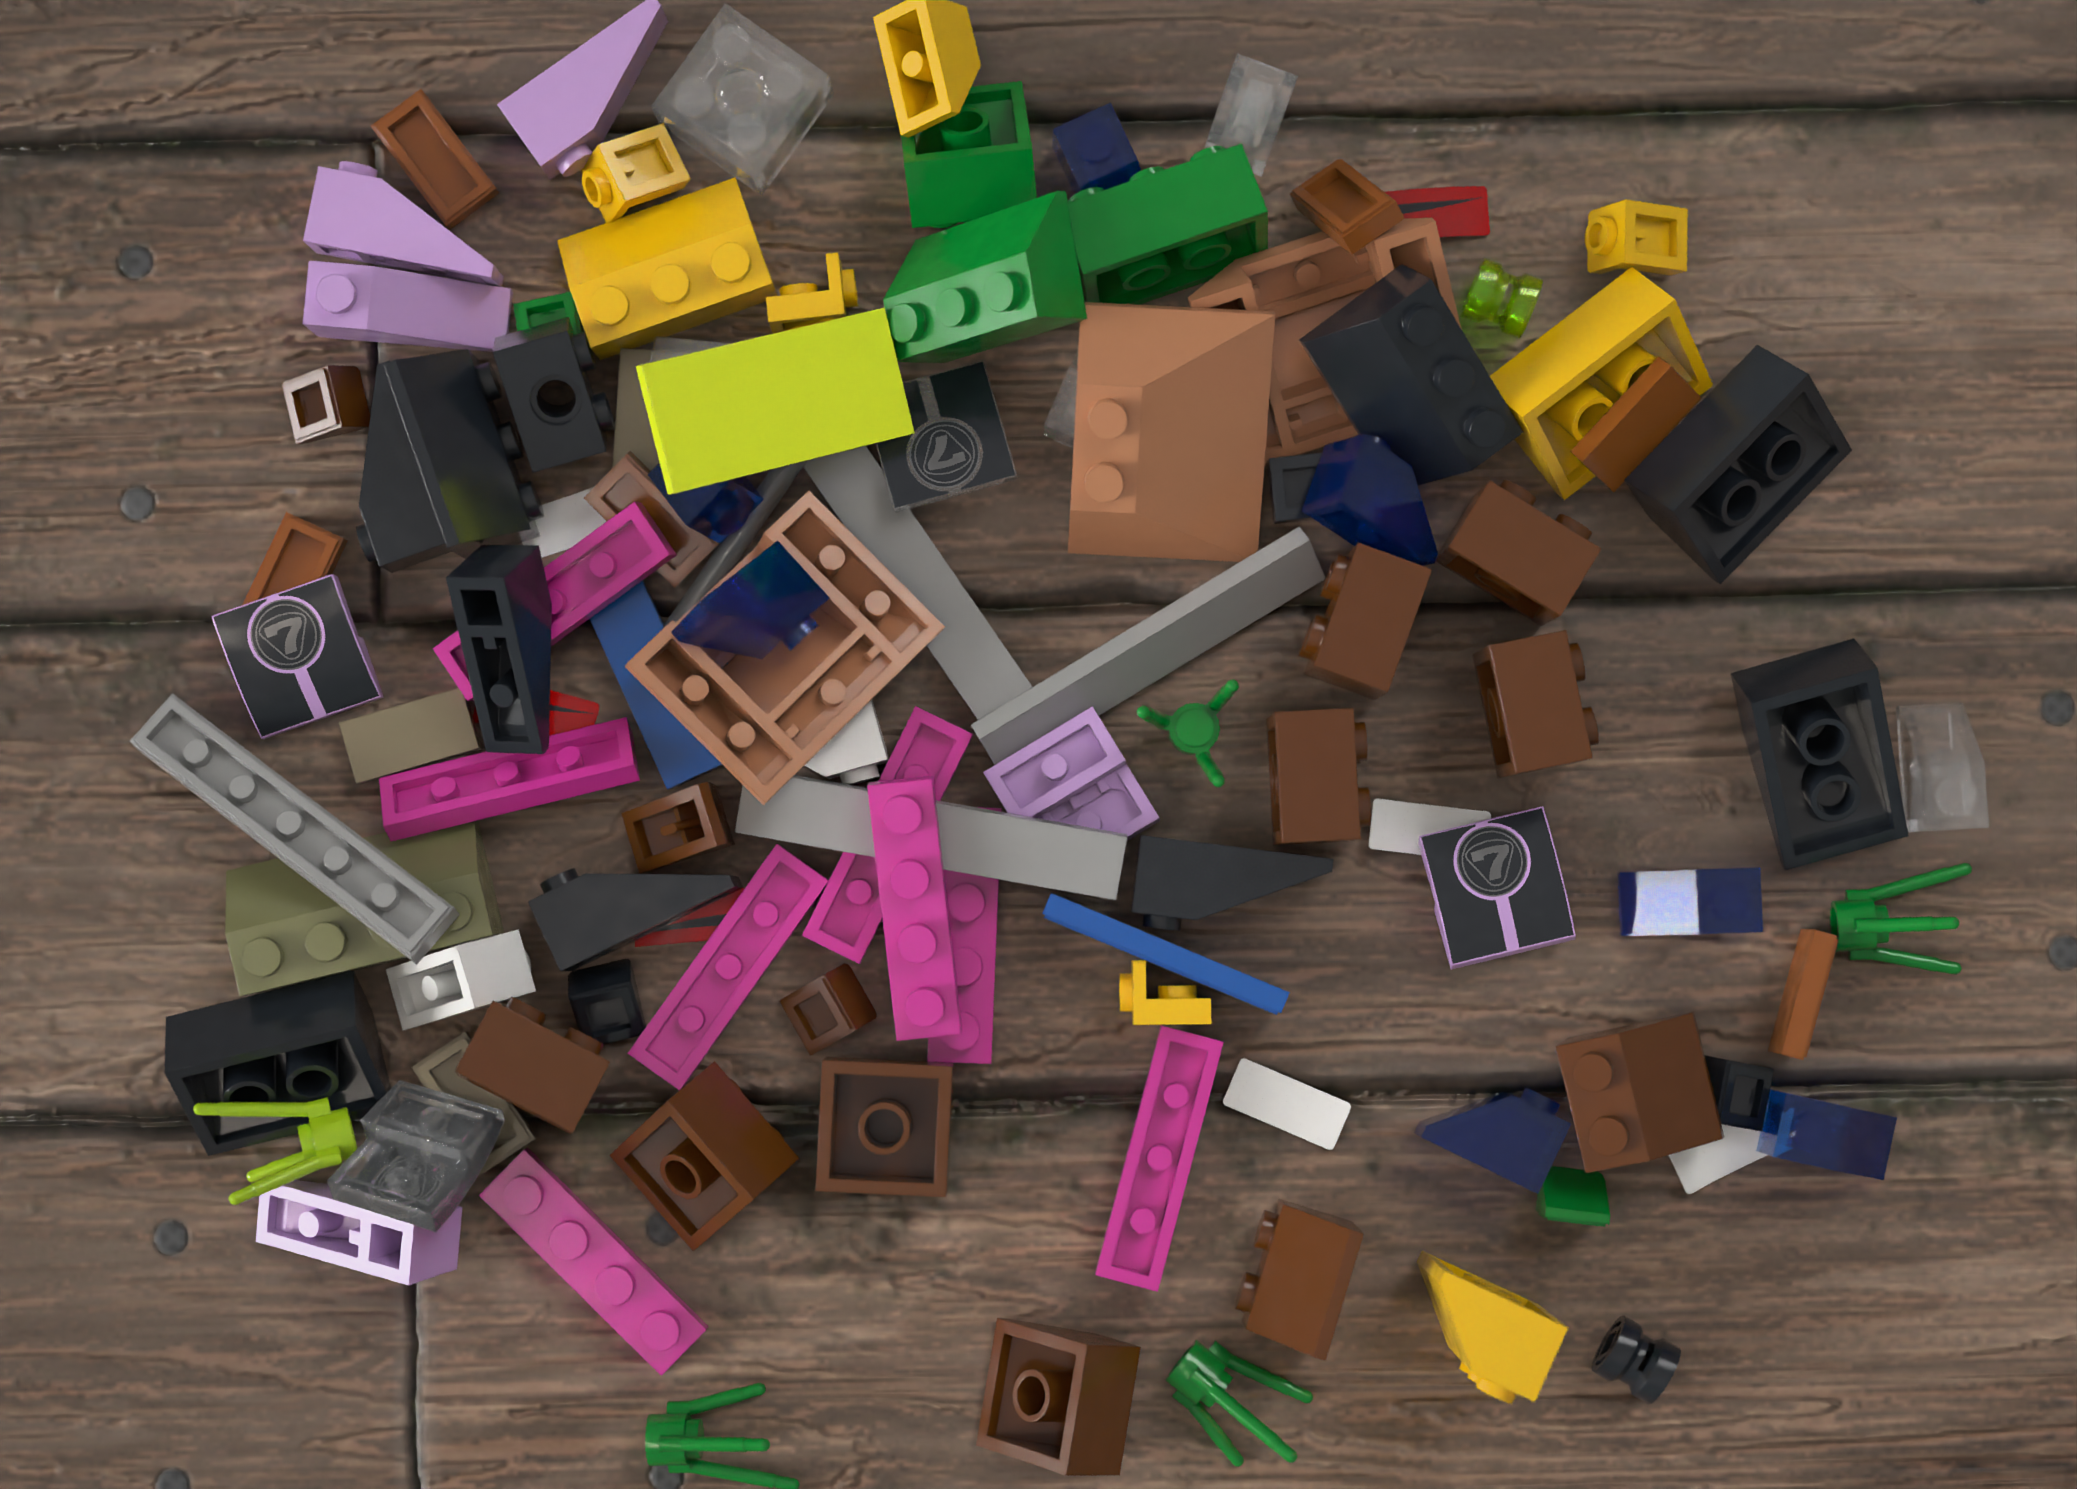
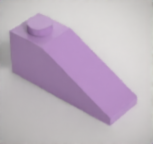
(578, 98)
(373, 223)
(403, 307)
(312, 1224)

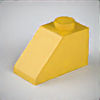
(927, 60)

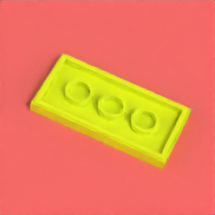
(775, 400)

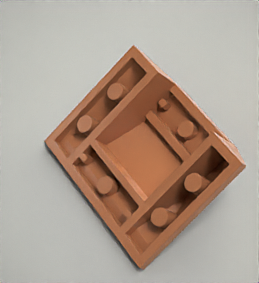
(1304, 287)
(1170, 431)
(782, 709)

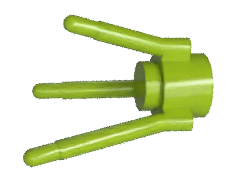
(323, 1140)

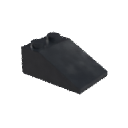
(1821, 752)

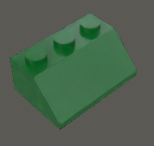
(1168, 227)
(987, 283)

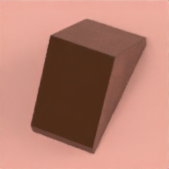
(678, 827)

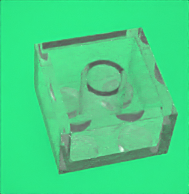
(743, 99)

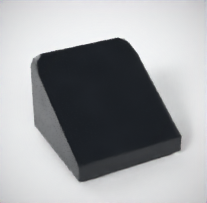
(606, 1001)
(1740, 1092)

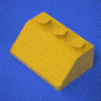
(666, 269)
(1586, 365)
(1494, 1332)

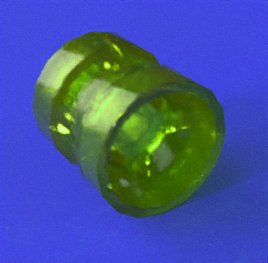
(1488, 292)

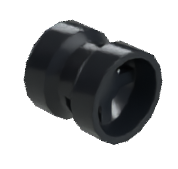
(1636, 1359)

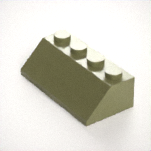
(293, 933)

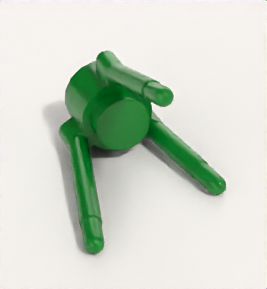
(1195, 728)
(1864, 925)
(1202, 1378)
(680, 1441)

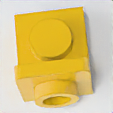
(633, 171)
(1637, 236)
(805, 305)
(1172, 1007)

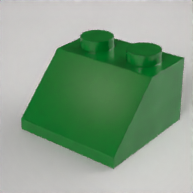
(971, 160)

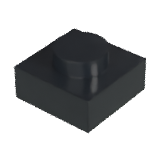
(1289, 485)

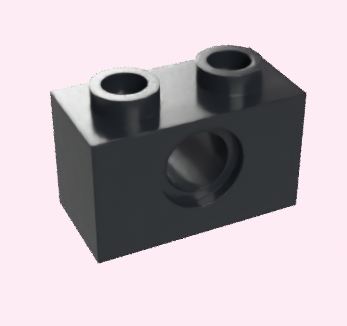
(549, 431)

